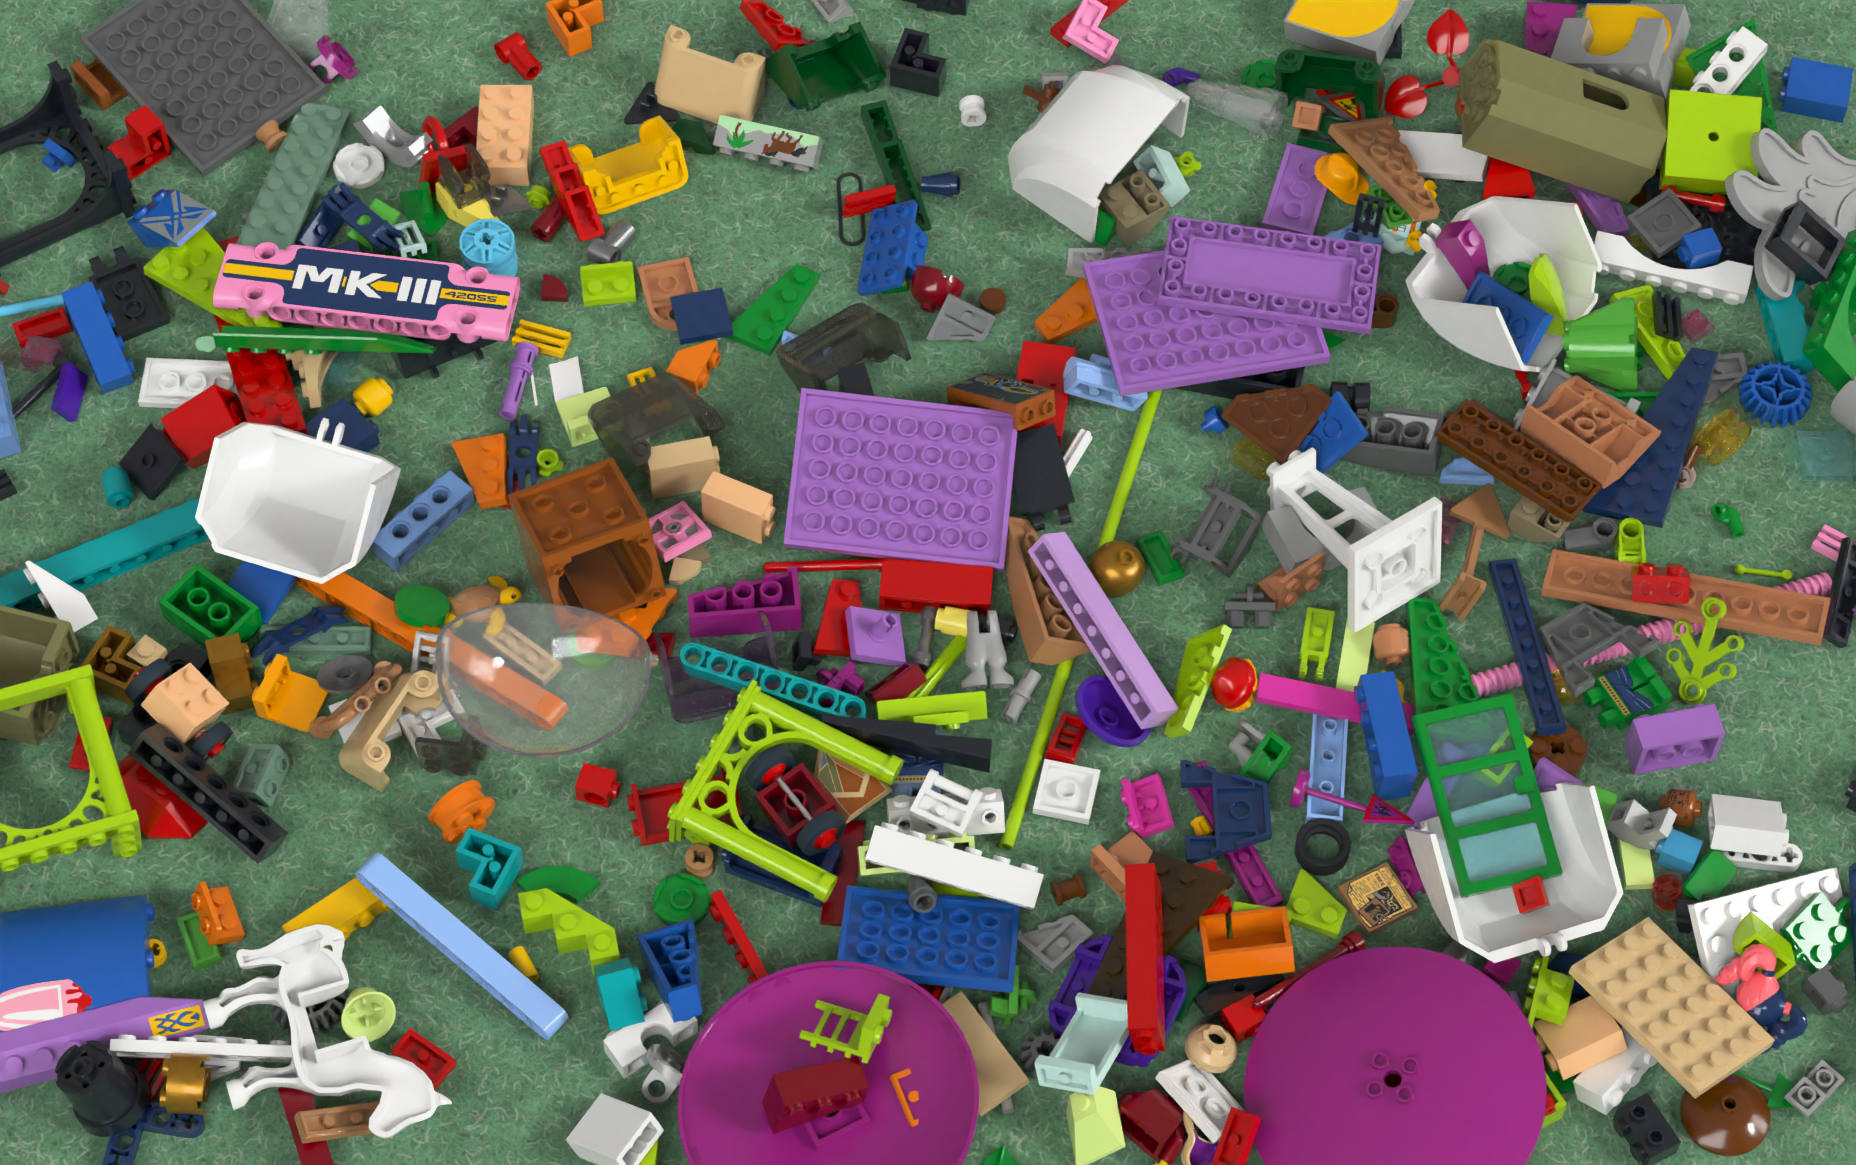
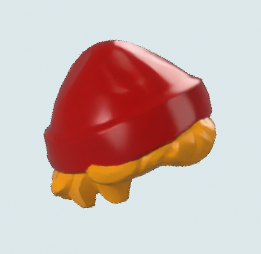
(1234, 684)

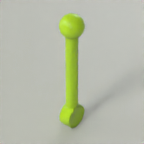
(1785, 575)

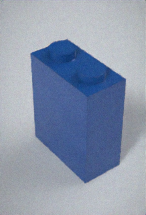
(1816, 89)

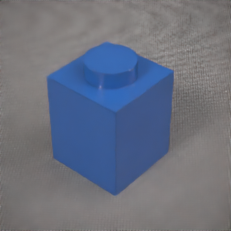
(1699, 249)

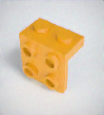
(288, 696)

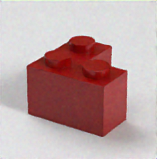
(144, 144)

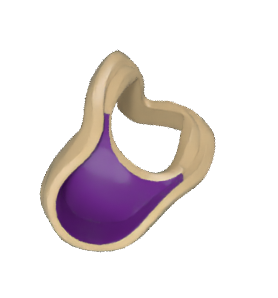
(1196, 1150)

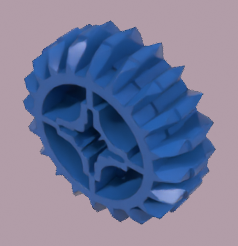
(1775, 393)

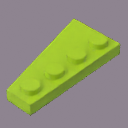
(1663, 351)
(1195, 675)

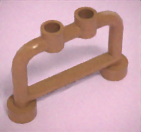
(383, 673)

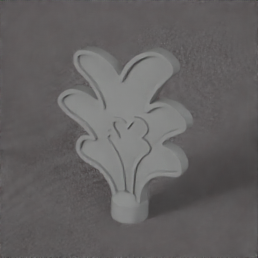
(1808, 174)

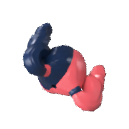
(1761, 994)

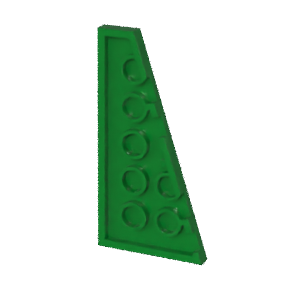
(1435, 668)

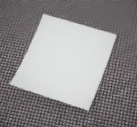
(565, 379)

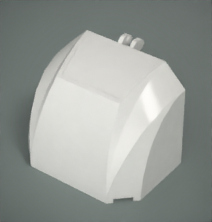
(1089, 139)
(1512, 233)
(294, 499)
(1578, 899)

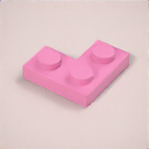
(1086, 35)

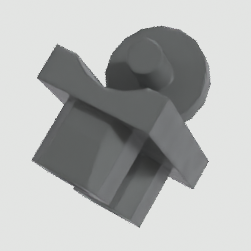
(1261, 610)

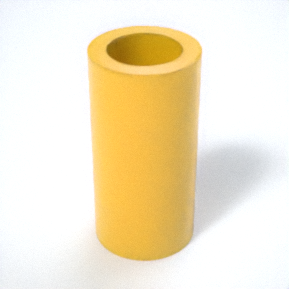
(523, 963)

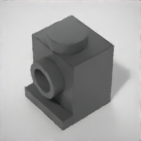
(1825, 991)

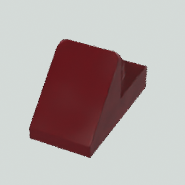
(463, 129)

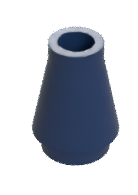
(942, 184)

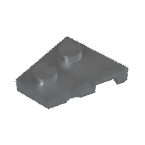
(1726, 376)

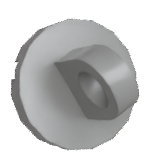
(667, 1067)

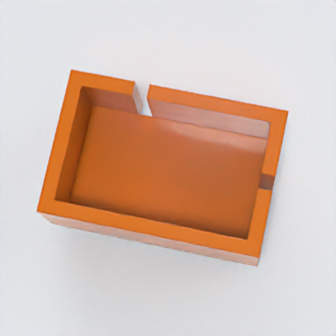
(1258, 944)

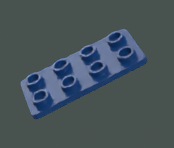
(892, 248)

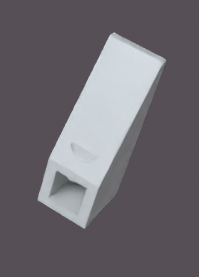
(63, 599)

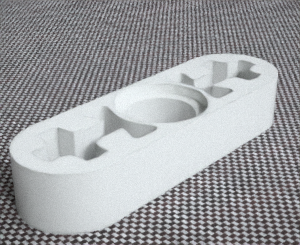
(1779, 864)

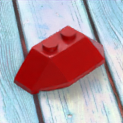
(158, 808)

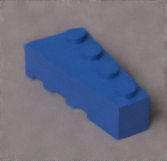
(674, 967)

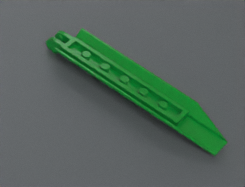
(307, 339)

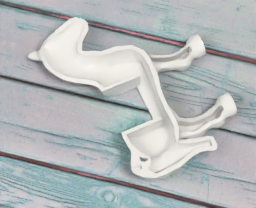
(305, 979)

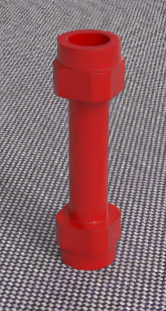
(1715, 202)

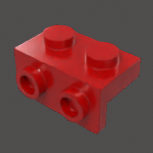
(1660, 584)

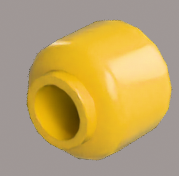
(373, 396)

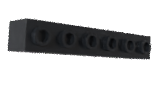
(208, 792)

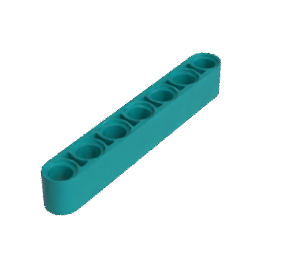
(763, 675)

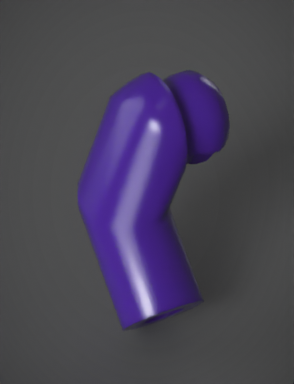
(1178, 76)

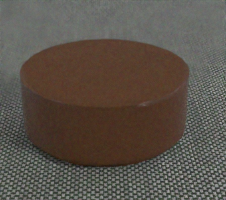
(993, 300)

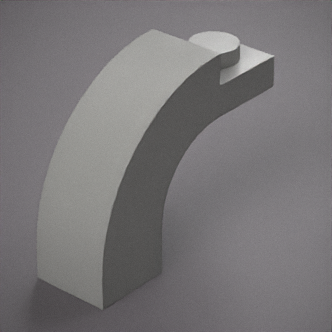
(390, 139)

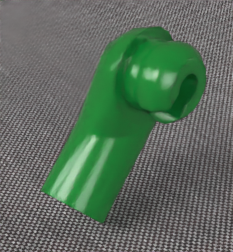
(1729, 517)

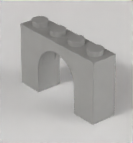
(1635, 62)
(1295, 545)

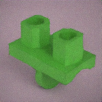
(1008, 1006)

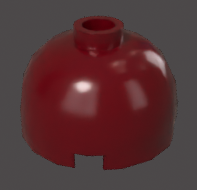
(931, 287)

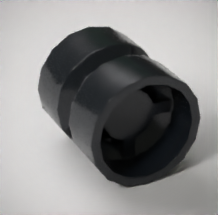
(1358, 393)

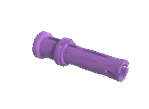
(520, 370)

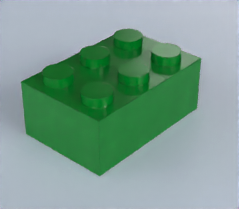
(209, 608)

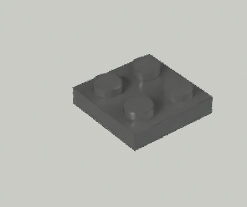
(1663, 222)

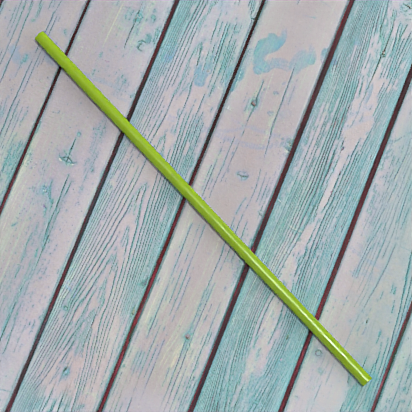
(1064, 668)

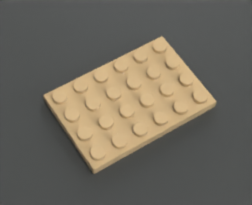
(1671, 1007)

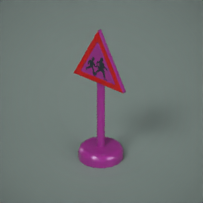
(1376, 811)

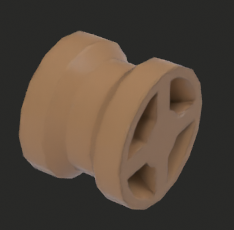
(271, 135)
(696, 867)

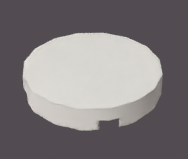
(362, 172)

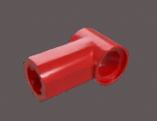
(516, 53)

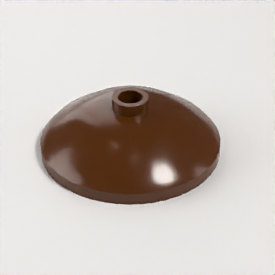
(1725, 1129)

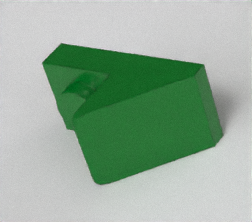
(1268, 758)

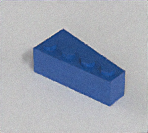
(97, 338)
(1386, 735)

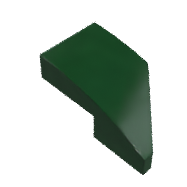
(694, 135)

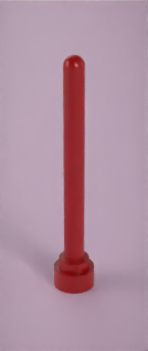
(825, 565)

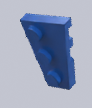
(1335, 433)

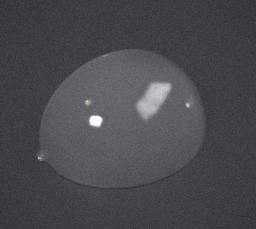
(541, 676)

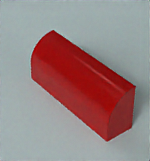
(917, 584)

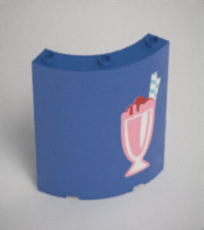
(73, 958)

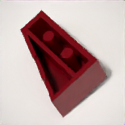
(814, 1092)

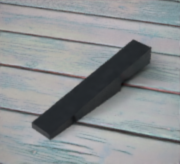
(916, 740)

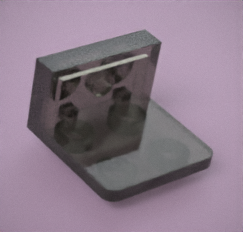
(451, 756)

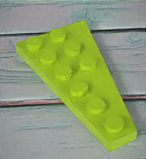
(194, 273)

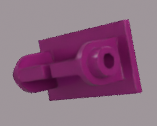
(1405, 866)

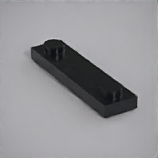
(1842, 595)

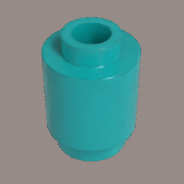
(117, 487)

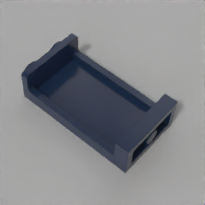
(827, 860)

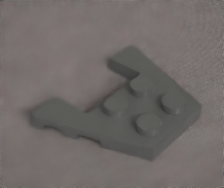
(1584, 634)

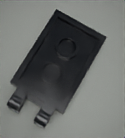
(128, 296)
(1041, 476)

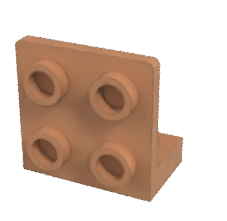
(1287, 588)
(1111, 863)

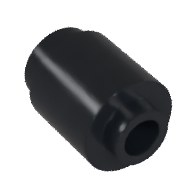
(1006, 625)

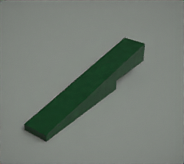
(893, 157)

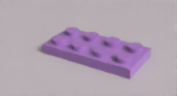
(1296, 193)

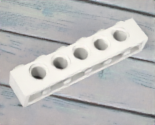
(1738, 42)

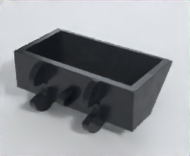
(446, 350)

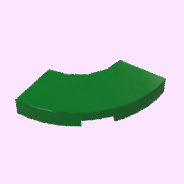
(562, 880)

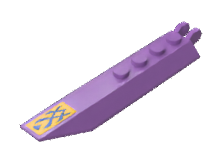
(33, 1051)

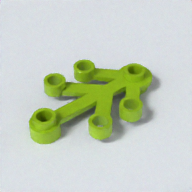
(1702, 655)

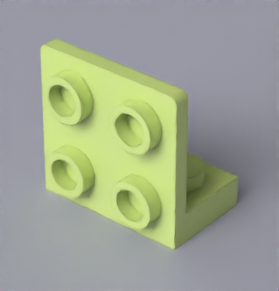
(575, 415)

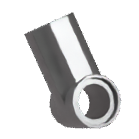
(610, 246)

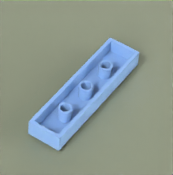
(1327, 766)

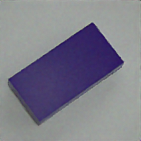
(69, 392)

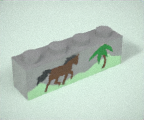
(767, 142)

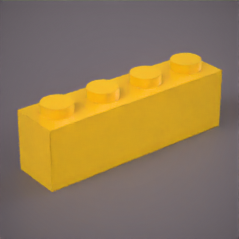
(343, 909)

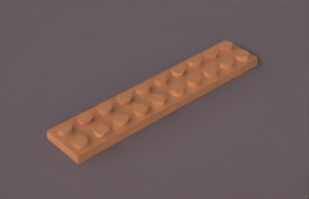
(1748, 606)

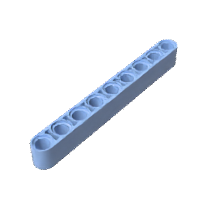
(462, 946)

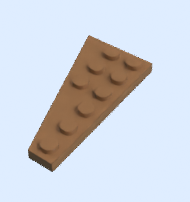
(1388, 161)

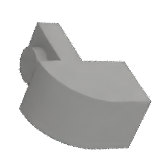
(1638, 826)

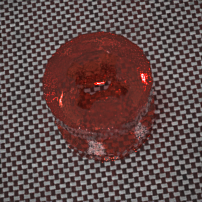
(1662, 887)

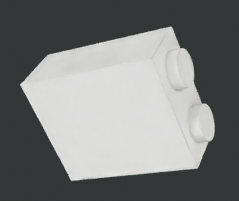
(1746, 825)
(614, 1133)

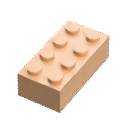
(506, 132)

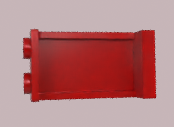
(654, 803)

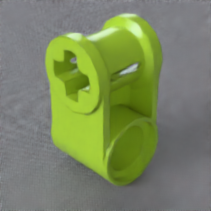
(1630, 548)

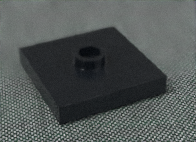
(152, 461)

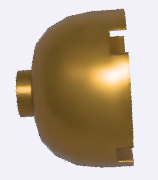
(1117, 568)

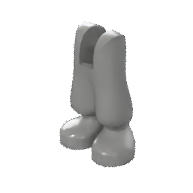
(985, 649)

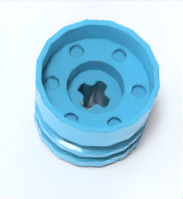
(490, 246)

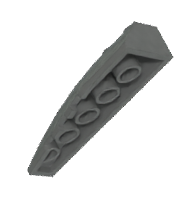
(1399, 440)

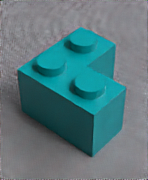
(494, 865)
(620, 993)

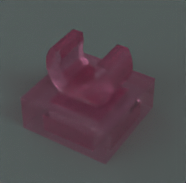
(1696, 326)

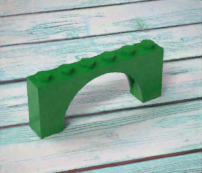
(1829, 339)

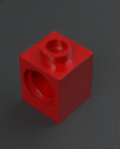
(597, 785)
(1243, 1019)

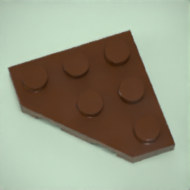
(1278, 417)

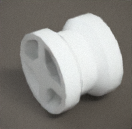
(972, 110)

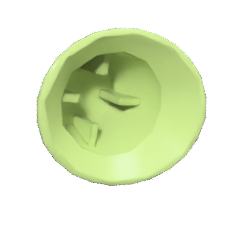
(367, 1014)

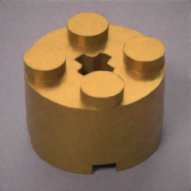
(186, 1083)

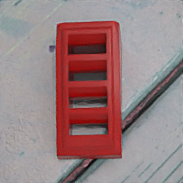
(1063, 754)

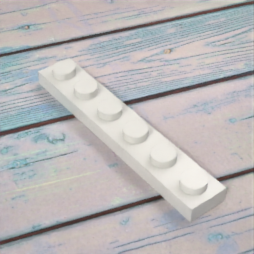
(218, 1049)

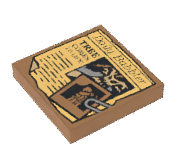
(1377, 899)

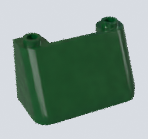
(826, 68)
(1305, 69)

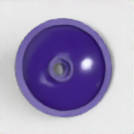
(1107, 714)

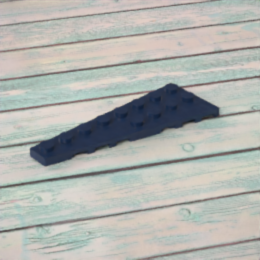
(1650, 482)

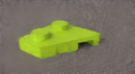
(1315, 907)

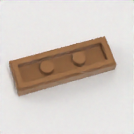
(335, 1122)

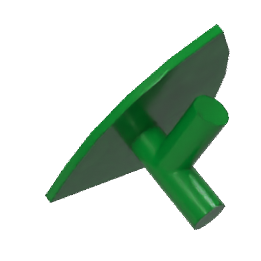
(424, 209)

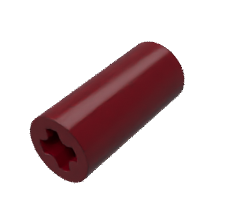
(549, 221)

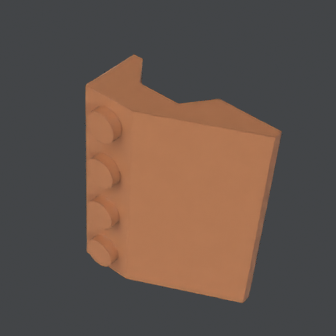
(1589, 430)

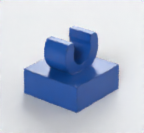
(57, 156)

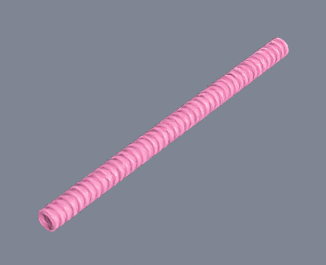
(1509, 676)

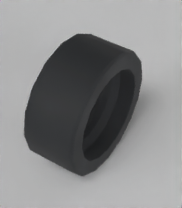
(1320, 866)

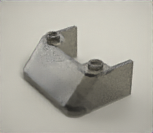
(841, 342)

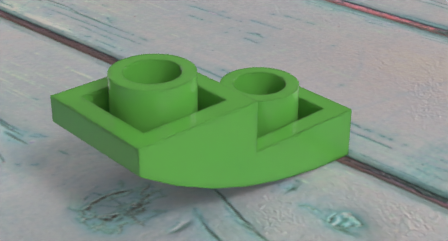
(1393, 213)

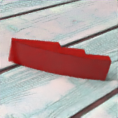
(571, 191)

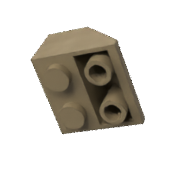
(1135, 206)
(1535, 522)

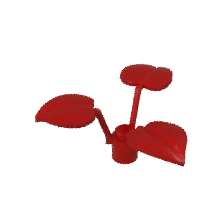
(1445, 35)

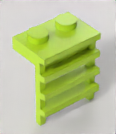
(866, 1034)

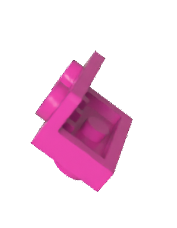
(1147, 805)

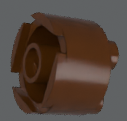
(1563, 749)

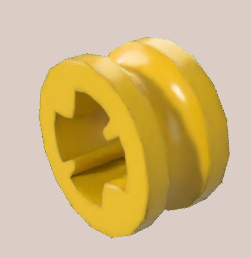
(161, 958)

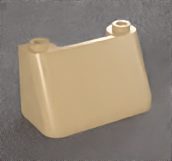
(707, 84)
(364, 751)

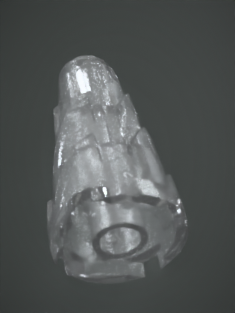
(1242, 106)

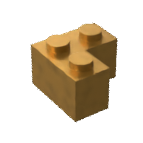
(111, 665)
(231, 670)

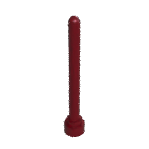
(1349, 943)

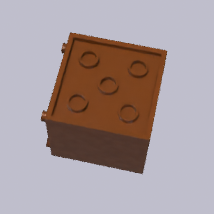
(588, 540)

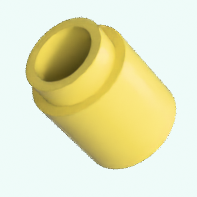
(952, 621)

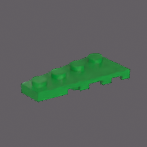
(775, 310)

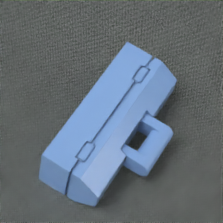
(1097, 383)

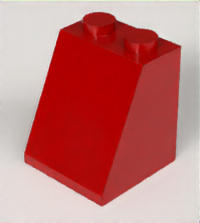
(1508, 181)
(200, 421)

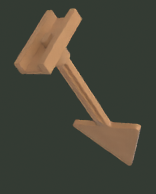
(1483, 513)

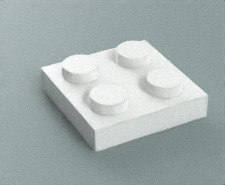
(1066, 791)

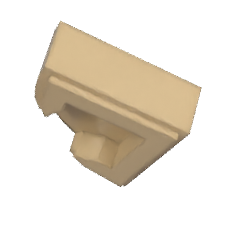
(683, 570)

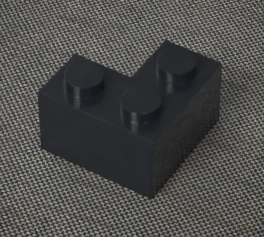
(914, 67)

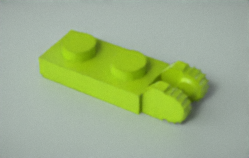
(1316, 640)

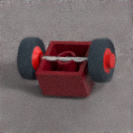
(794, 802)

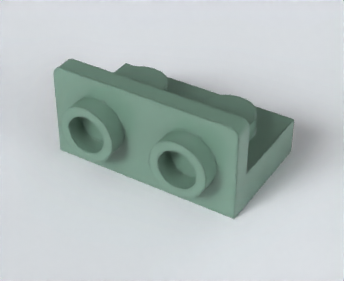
(262, 772)

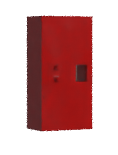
(1044, 366)

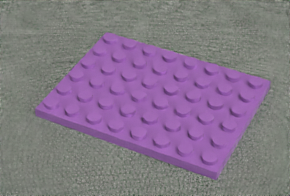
(1177, 347)
(901, 479)

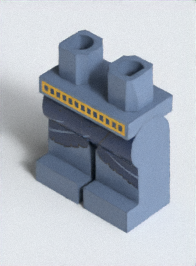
(913, 774)

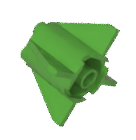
(1604, 345)

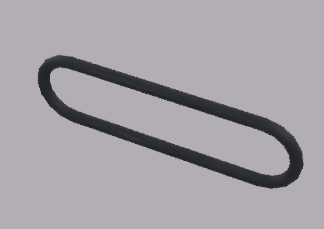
(840, 210)

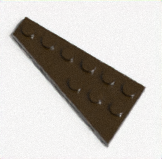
(1185, 898)

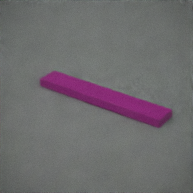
(1244, 861)

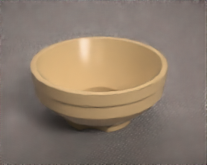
(1208, 1055)

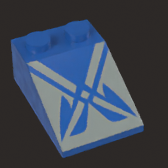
(169, 219)

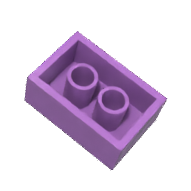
(1674, 739)

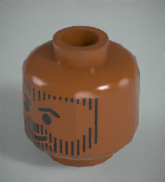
(1684, 804)

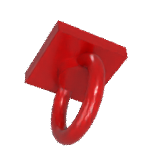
(429, 164)

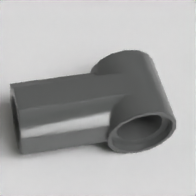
(1588, 537)

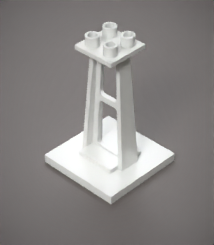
(1383, 567)

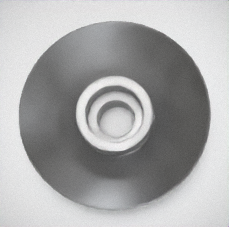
(345, 674)

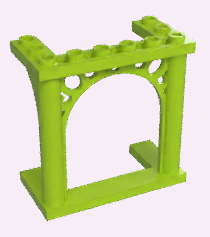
(118, 821)

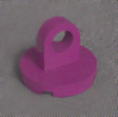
(335, 60)

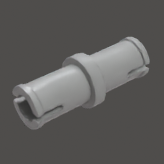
(1020, 696)

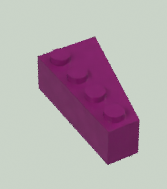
(1542, 25)
(737, 607)

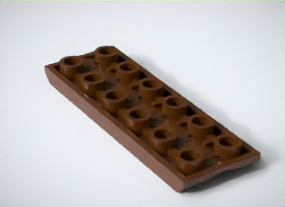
(1517, 461)

